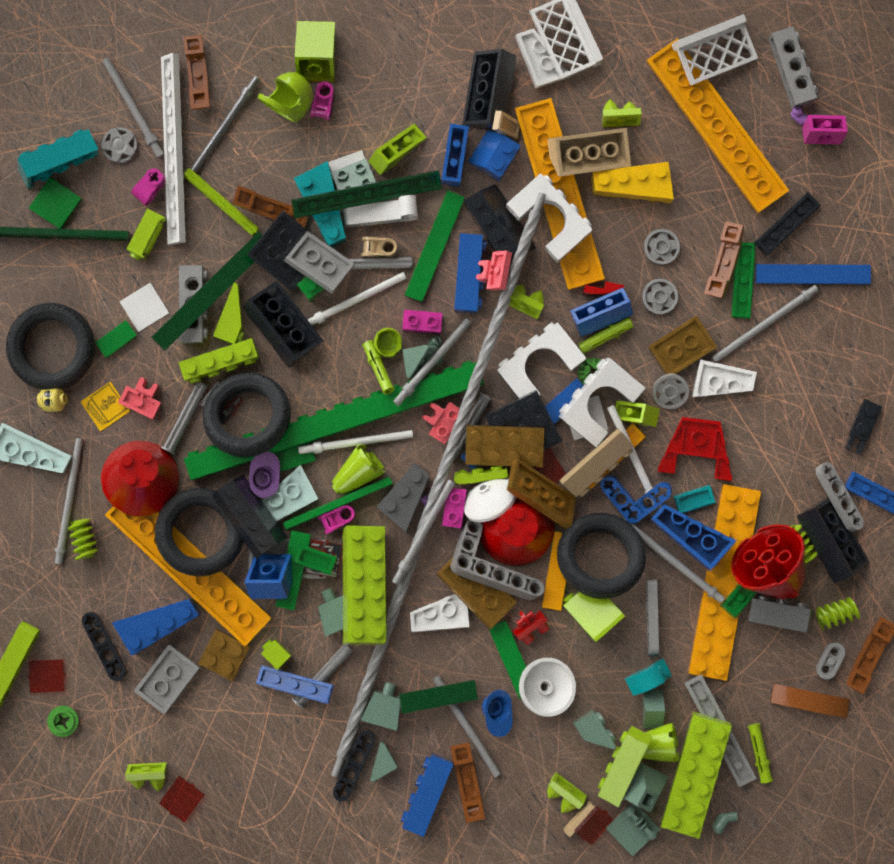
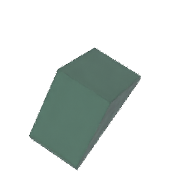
(416, 358)
(653, 709)
(384, 762)

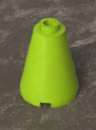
(357, 470)
(663, 744)

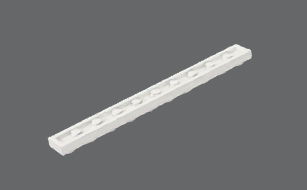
(173, 149)

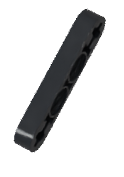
(101, 647)
(352, 764)

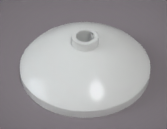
(488, 500)
(559, 687)

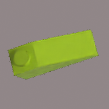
(396, 149)
(231, 321)

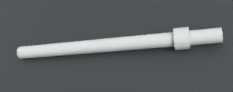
(320, 317)
(318, 447)
(633, 456)

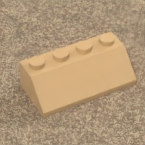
(590, 152)
(596, 463)

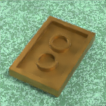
(682, 346)

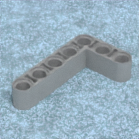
(488, 568)

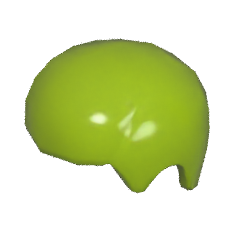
(388, 342)

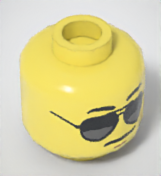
(52, 400)

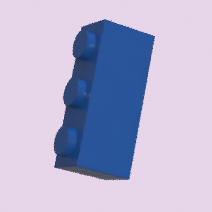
(455, 155)
(601, 312)

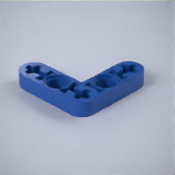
(638, 504)

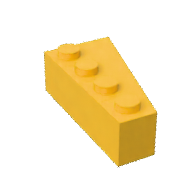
(641, 182)

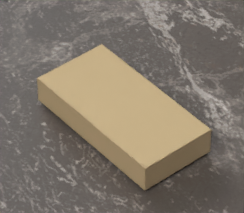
(506, 125)
(578, 818)

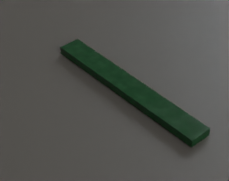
(366, 194)
(74, 234)
(205, 296)

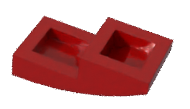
(608, 287)

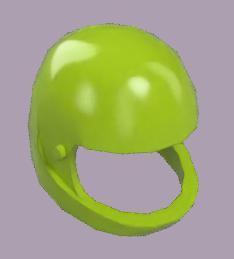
(291, 97)

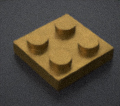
(224, 655)

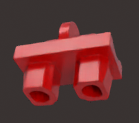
(528, 624)

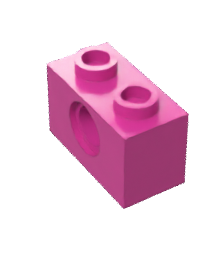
(824, 129)
(422, 322)
(454, 508)

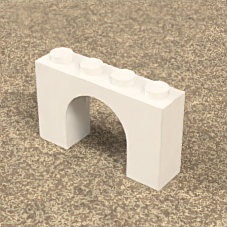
(575, 227)
(552, 339)
(577, 413)

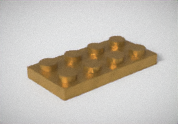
(503, 445)
(541, 493)
(484, 601)

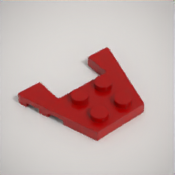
(697, 439)

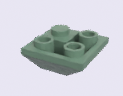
(592, 730)
(645, 787)

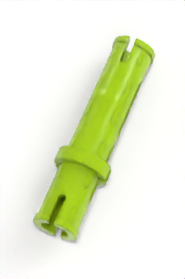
(611, 332)
(375, 360)
(762, 761)

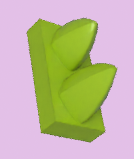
(616, 117)
(529, 305)
(154, 772)
(572, 795)

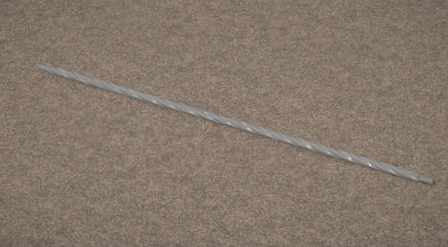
(442, 474)

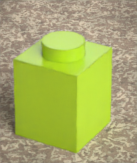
(275, 653)

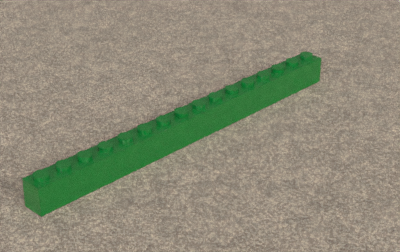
(341, 418)

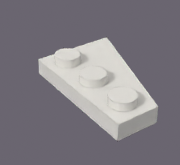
(537, 59)
(722, 379)
(441, 615)

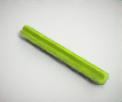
(221, 202)

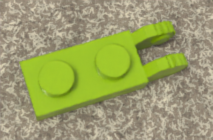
(480, 475)

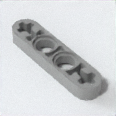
(837, 498)
(652, 617)

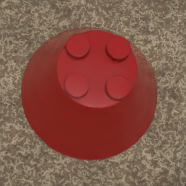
(139, 478)
(518, 535)
(771, 562)

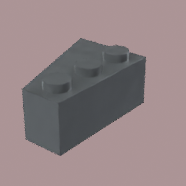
(404, 497)
(781, 614)

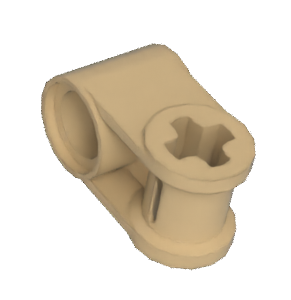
(374, 247)

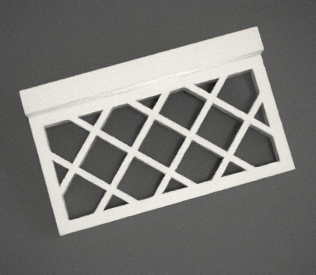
(582, 32)
(706, 36)

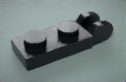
(863, 424)

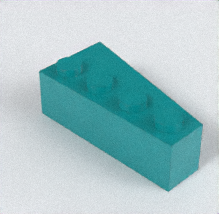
(56, 157)
(320, 181)

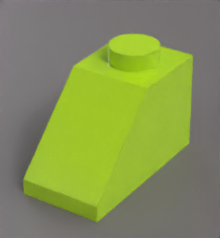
(637, 413)

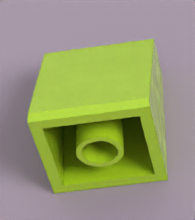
(315, 50)
(593, 614)

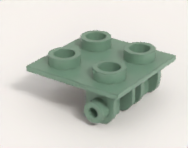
(353, 175)
(633, 829)

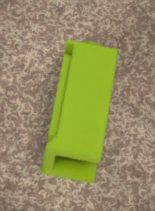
(146, 235)

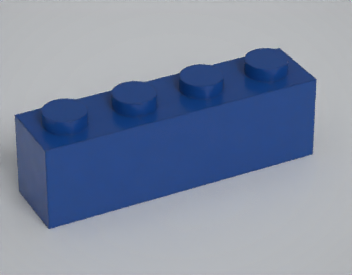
(467, 285)
(427, 795)

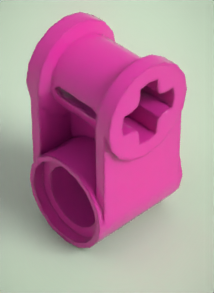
(321, 104)
(147, 187)
(336, 519)

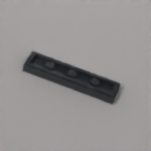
(787, 224)

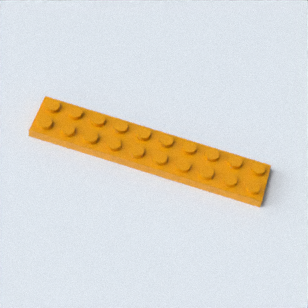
(537, 124)
(719, 129)
(213, 592)
(714, 626)

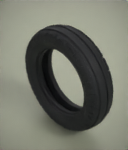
(26, 322)
(255, 444)
(168, 548)
(592, 586)

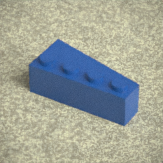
(694, 537)
(151, 626)

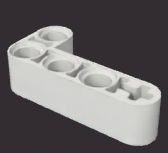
(382, 212)

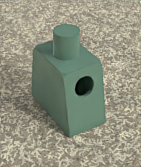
(331, 612)
(383, 708)

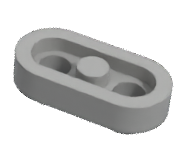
(830, 661)

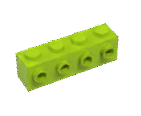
(222, 359)
(624, 766)

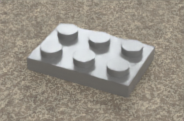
(319, 262)
(167, 679)

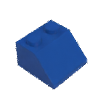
(494, 154)
(270, 577)

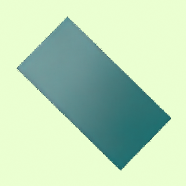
(694, 499)

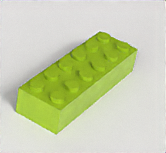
(364, 585)
(696, 774)

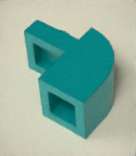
(648, 678)

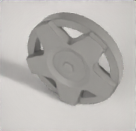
(119, 145)
(661, 246)
(659, 296)
(670, 391)

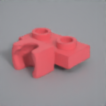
(495, 271)
(141, 399)
(442, 421)

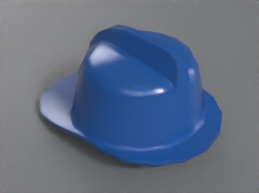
(498, 713)

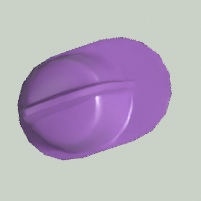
(264, 474)

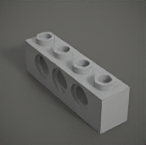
(790, 38)
(188, 274)

